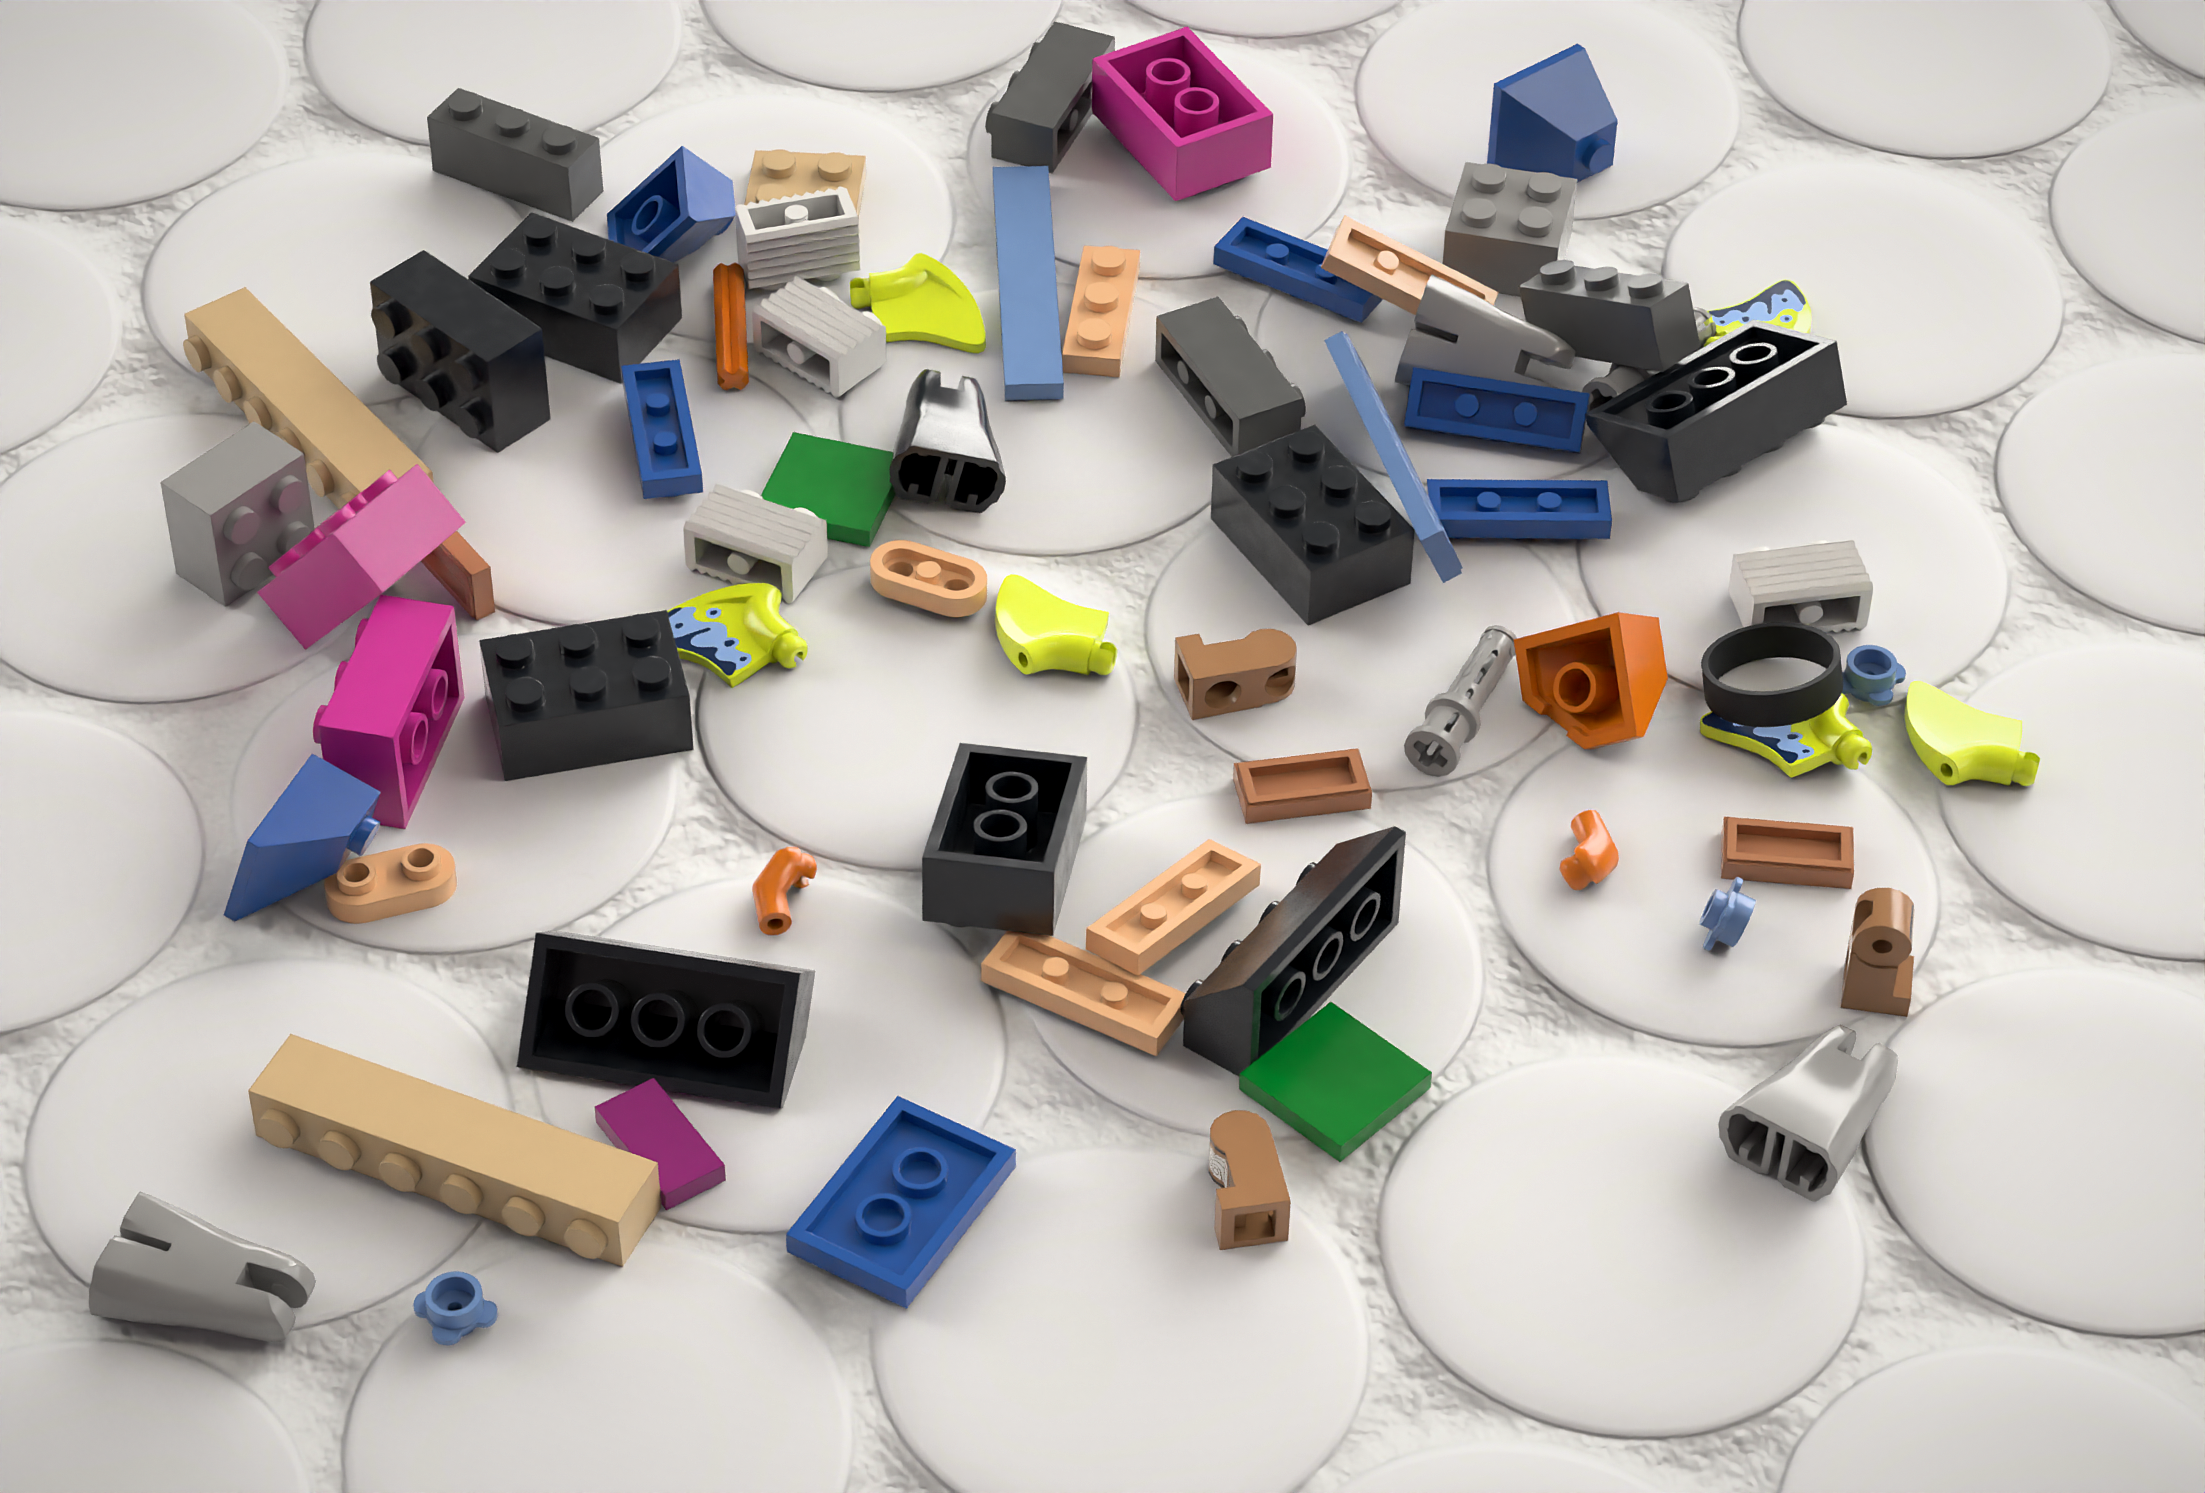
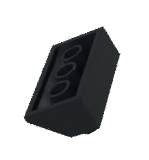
(1720, 408)
(1297, 952)
(664, 1015)

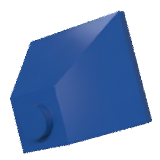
(1553, 118)
(674, 208)
(304, 837)

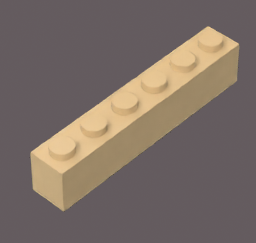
(293, 396)
(456, 1150)

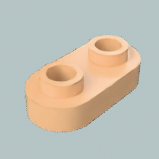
(928, 578)
(391, 883)

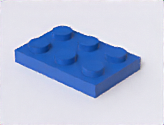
(901, 1201)

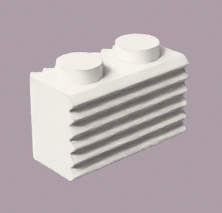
(798, 238)
(819, 336)
(755, 541)
(1804, 585)

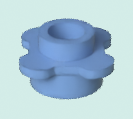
(1872, 674)
(1727, 915)
(453, 1292)

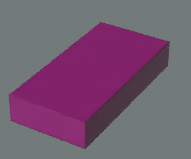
(653, 1127)

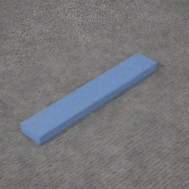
(1027, 284)
(1394, 457)

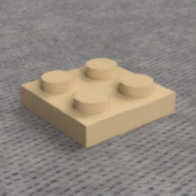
(790, 173)

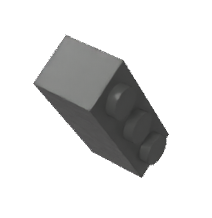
(1047, 98)
(515, 154)
(1613, 314)
(1227, 376)

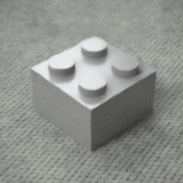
(1508, 224)
(237, 512)

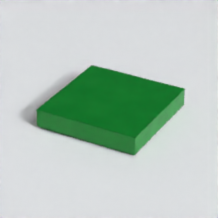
(835, 482)
(1335, 1081)

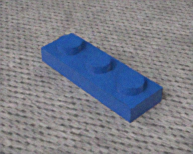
(1290, 267)
(1496, 410)
(662, 429)
(1522, 508)

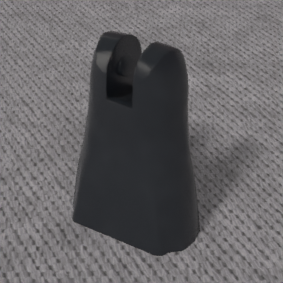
(951, 436)

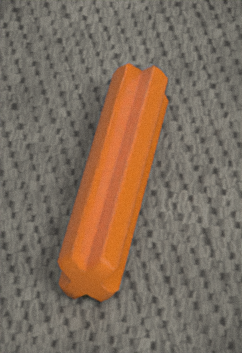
(730, 326)

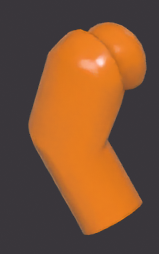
(1595, 854)
(770, 888)

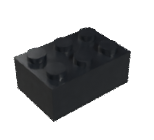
(588, 294)
(460, 351)
(1312, 524)
(586, 695)
(1004, 839)

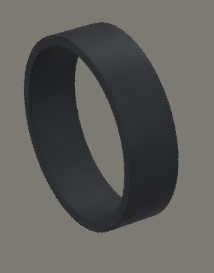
(1779, 706)

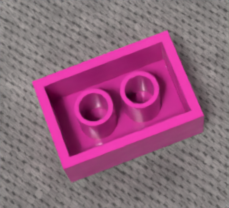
(1182, 113)
(358, 553)
(394, 702)

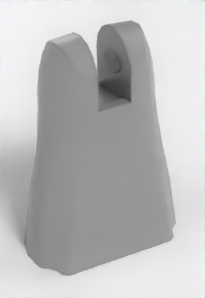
(1476, 339)
(1810, 1113)
(196, 1276)

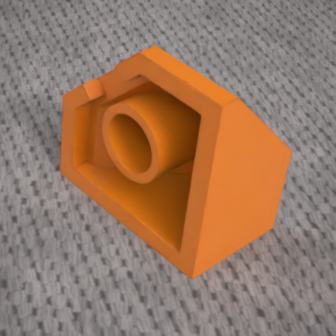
(1595, 676)

